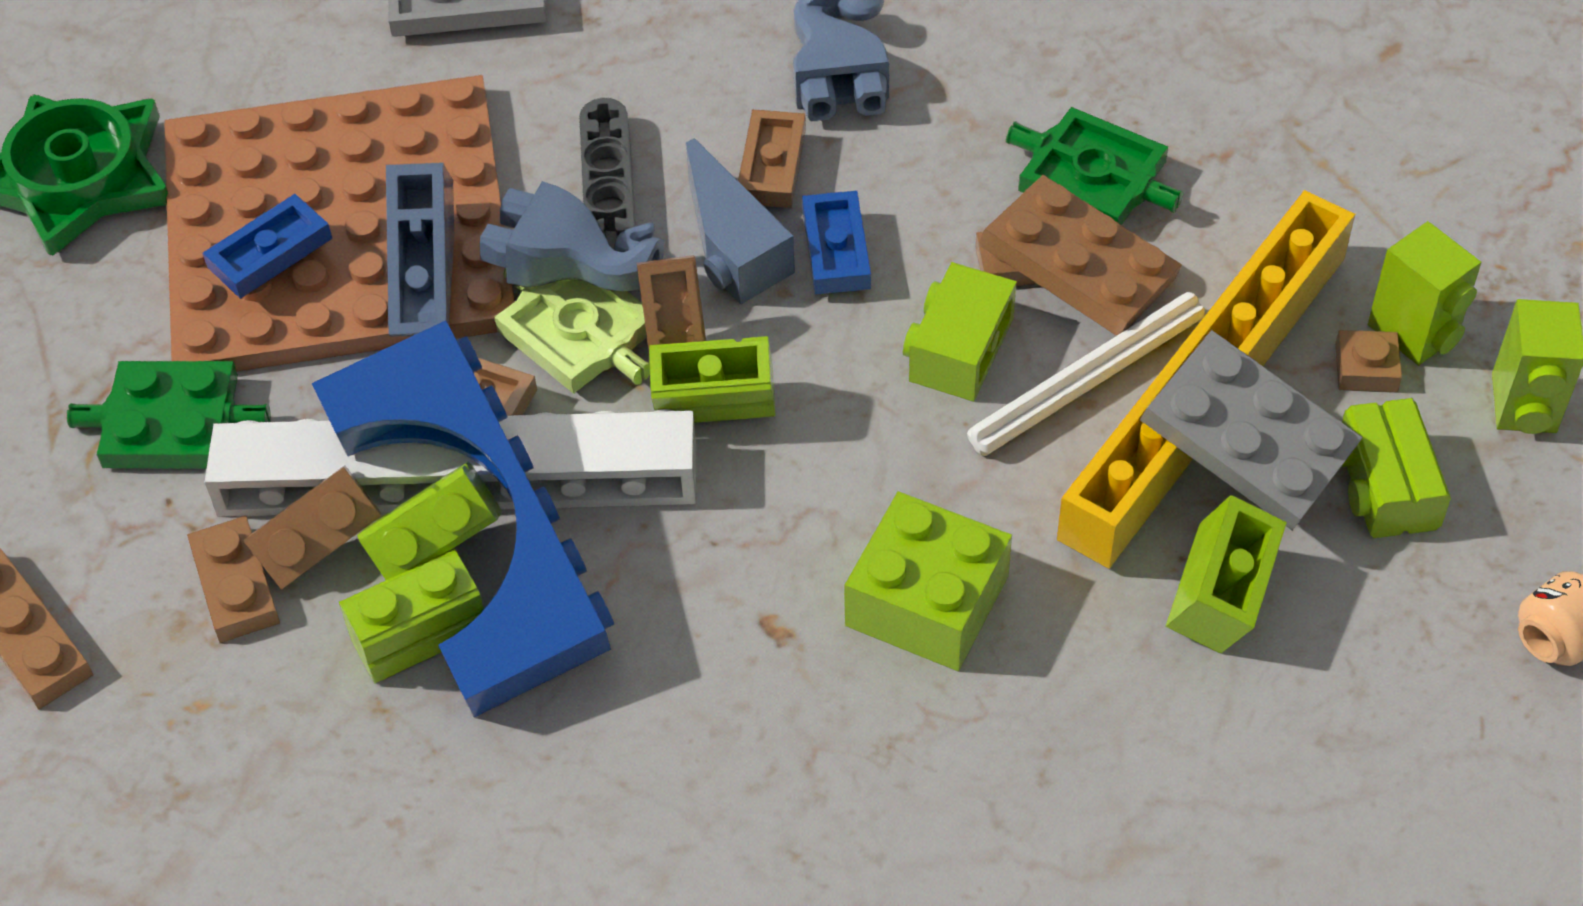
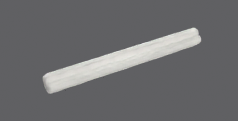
(1085, 374)

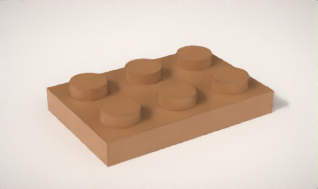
(1080, 255)

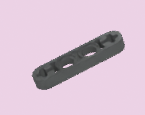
(611, 182)

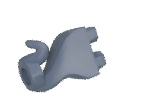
(839, 58)
(562, 240)

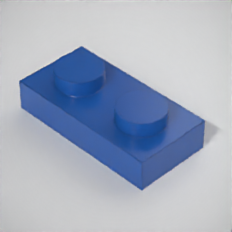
(836, 242)
(267, 245)

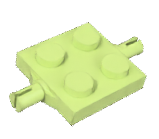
(576, 330)

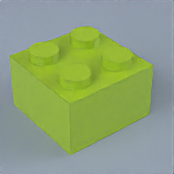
(927, 580)

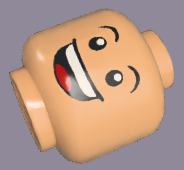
(1554, 620)

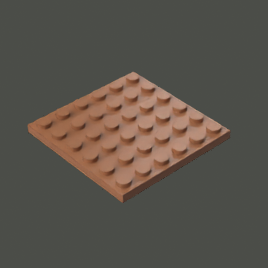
(335, 158)

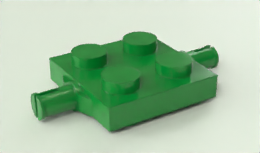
(1097, 163)
(164, 413)

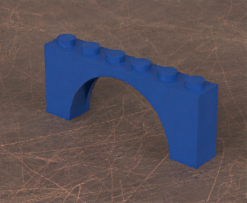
(541, 614)

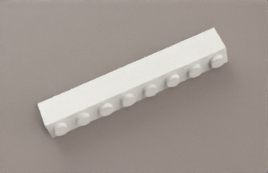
(577, 457)

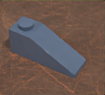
(740, 238)
(419, 246)

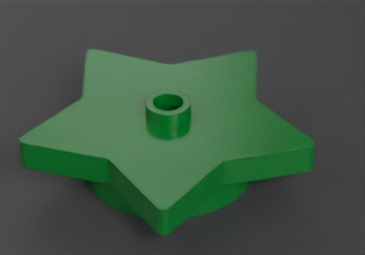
(78, 163)

